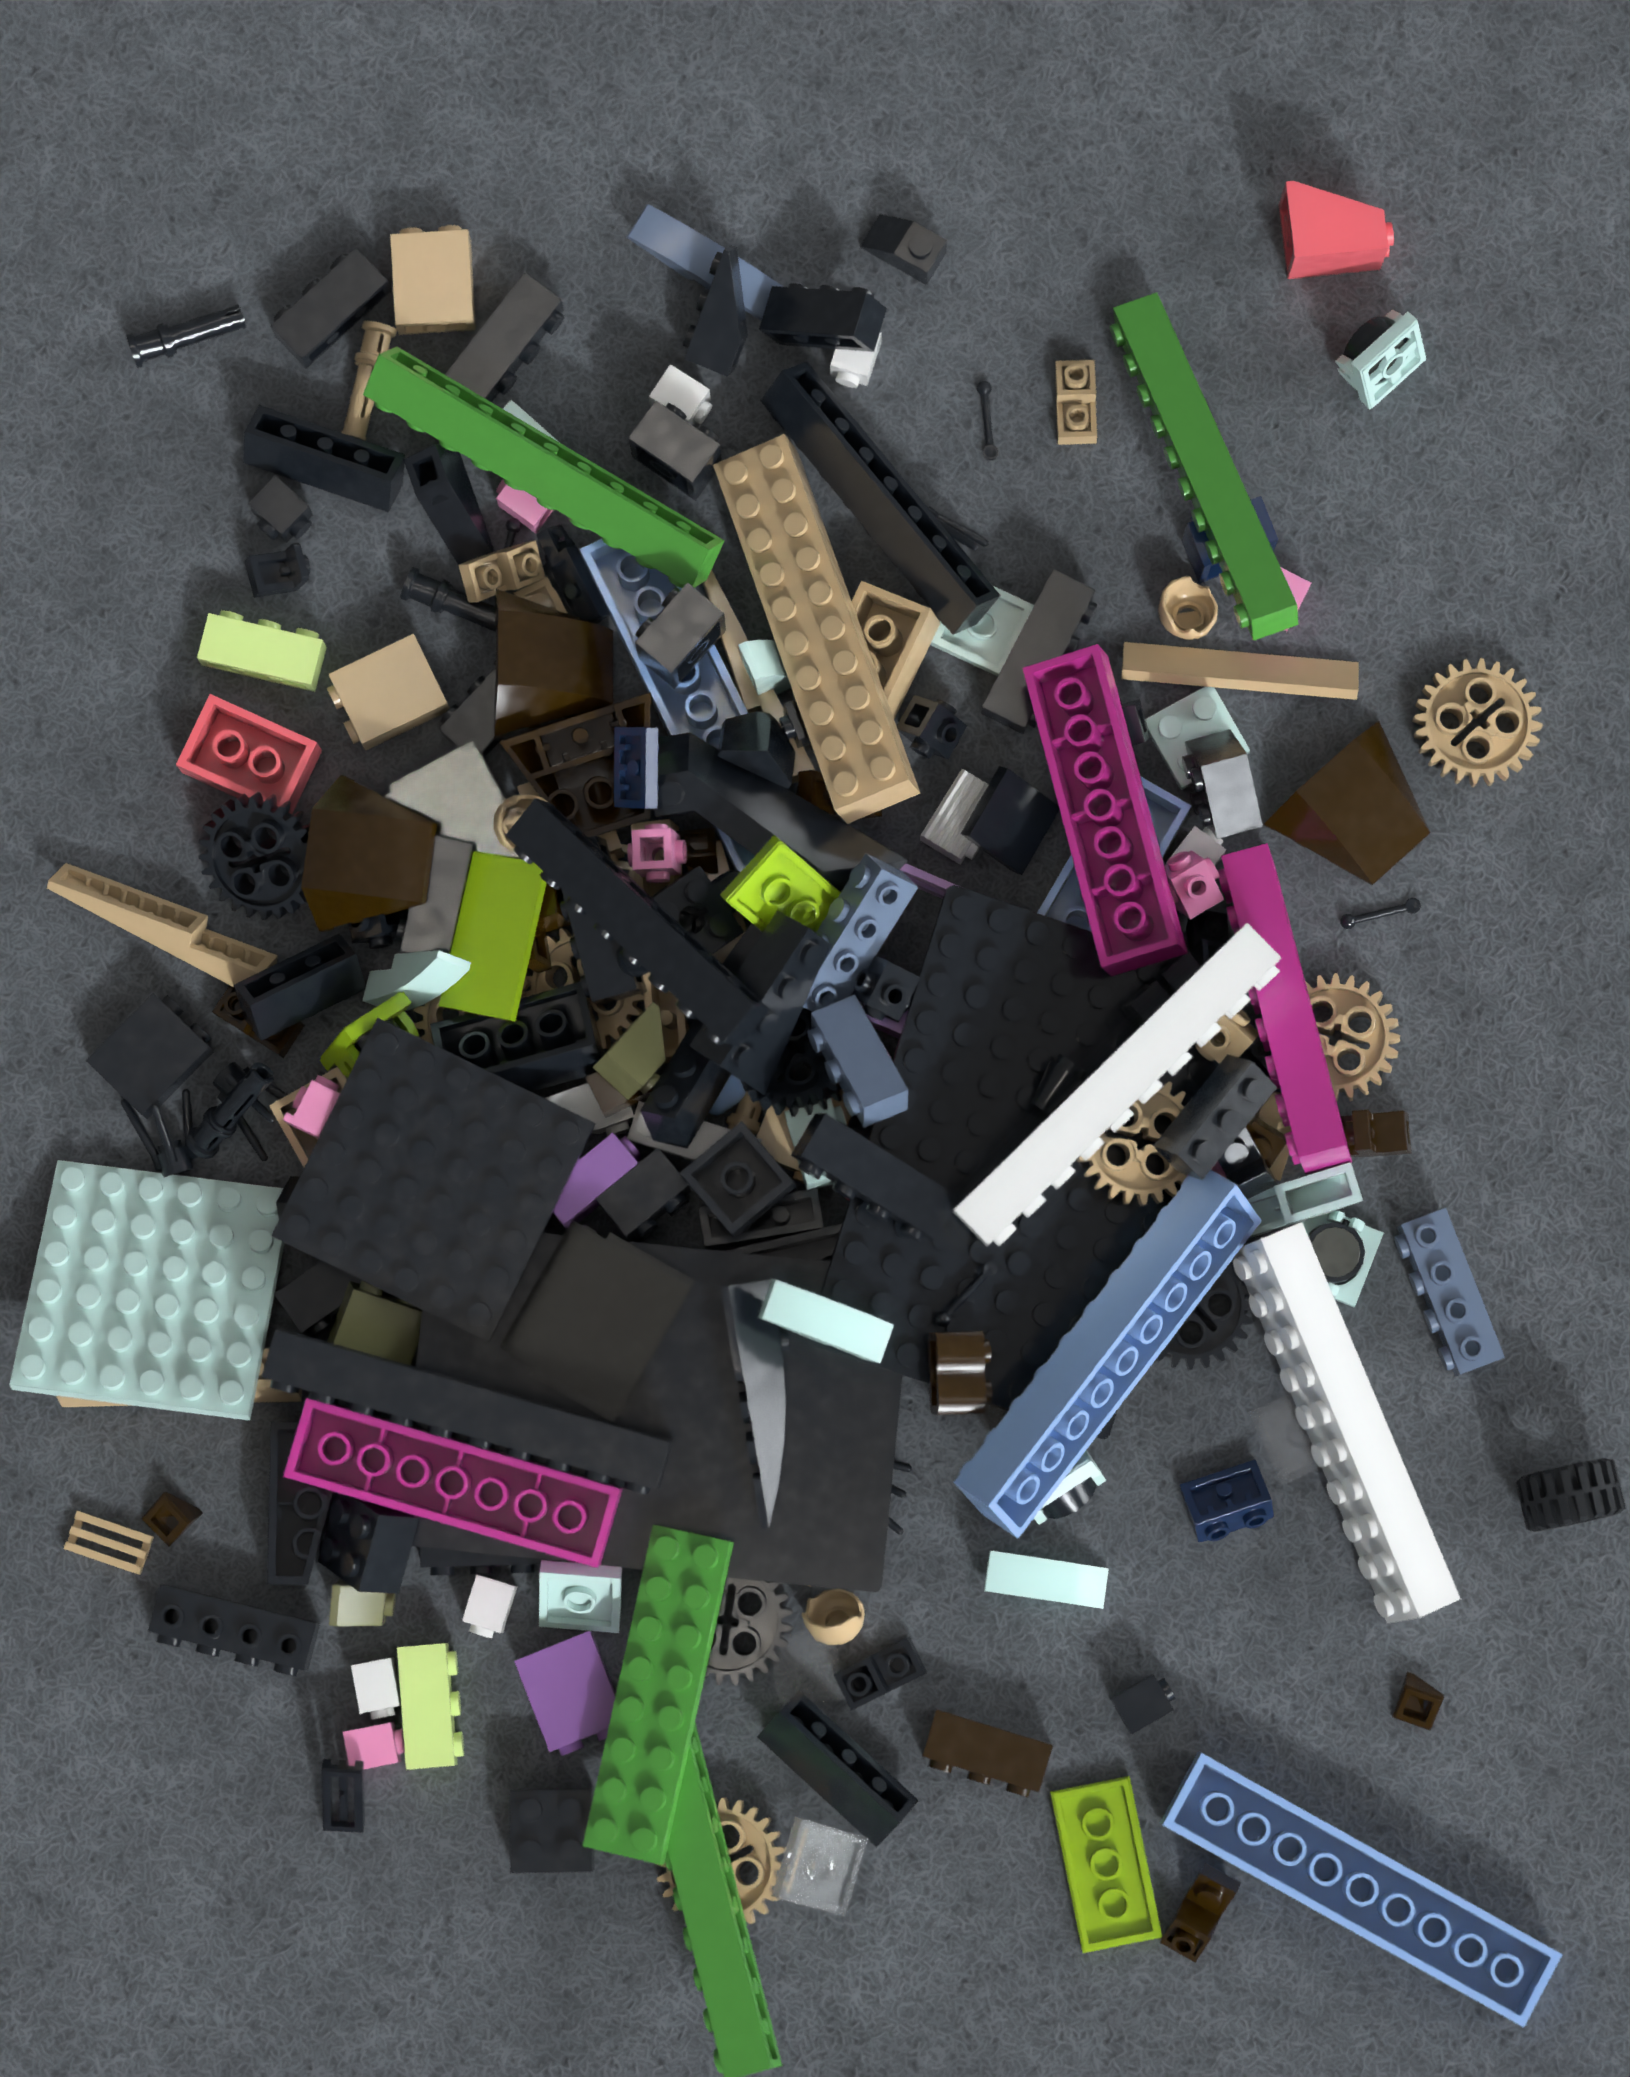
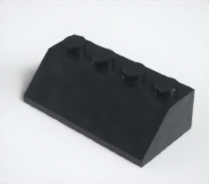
(546, 1046)

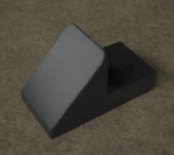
(1247, 1166)

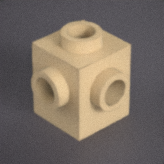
(1231, 1039)

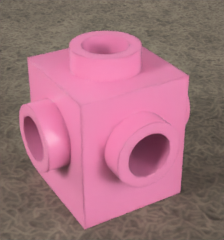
(645, 846)
(1193, 883)

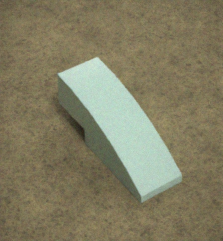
(764, 666)
(416, 974)
(1305, 1198)
(826, 1321)
(1046, 1579)

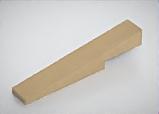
(766, 702)
(162, 924)

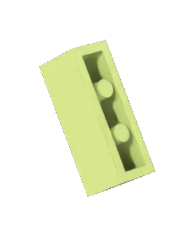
(262, 650)
(429, 1706)

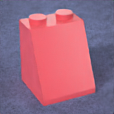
(1331, 233)

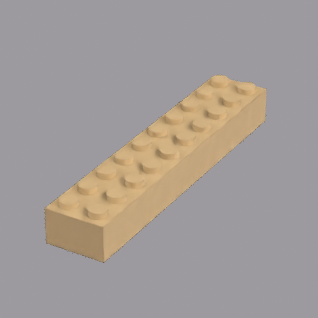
(816, 629)

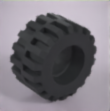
(1570, 1494)

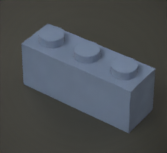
(858, 1061)

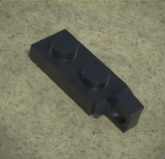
(571, 576)

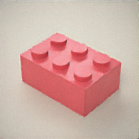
(247, 754)

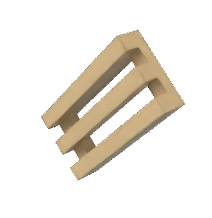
(76, 1532)

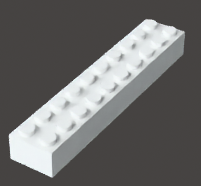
(1121, 1080)
(1345, 1425)

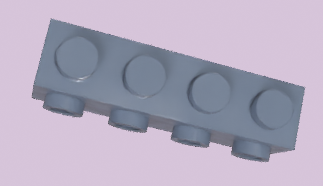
(858, 927)
(1449, 1291)

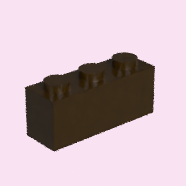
(986, 1753)

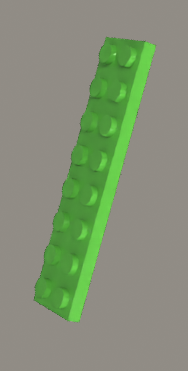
(658, 1694)

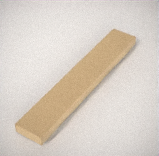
(1240, 670)

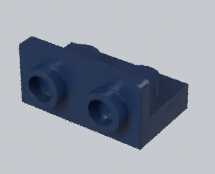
(636, 767)
(1227, 1501)

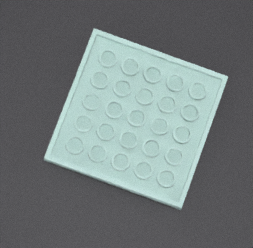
(151, 1291)

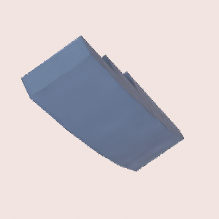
(693, 254)

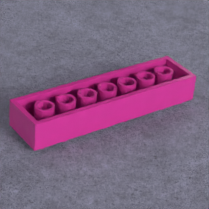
(1104, 810)
(1287, 1015)
(453, 1482)

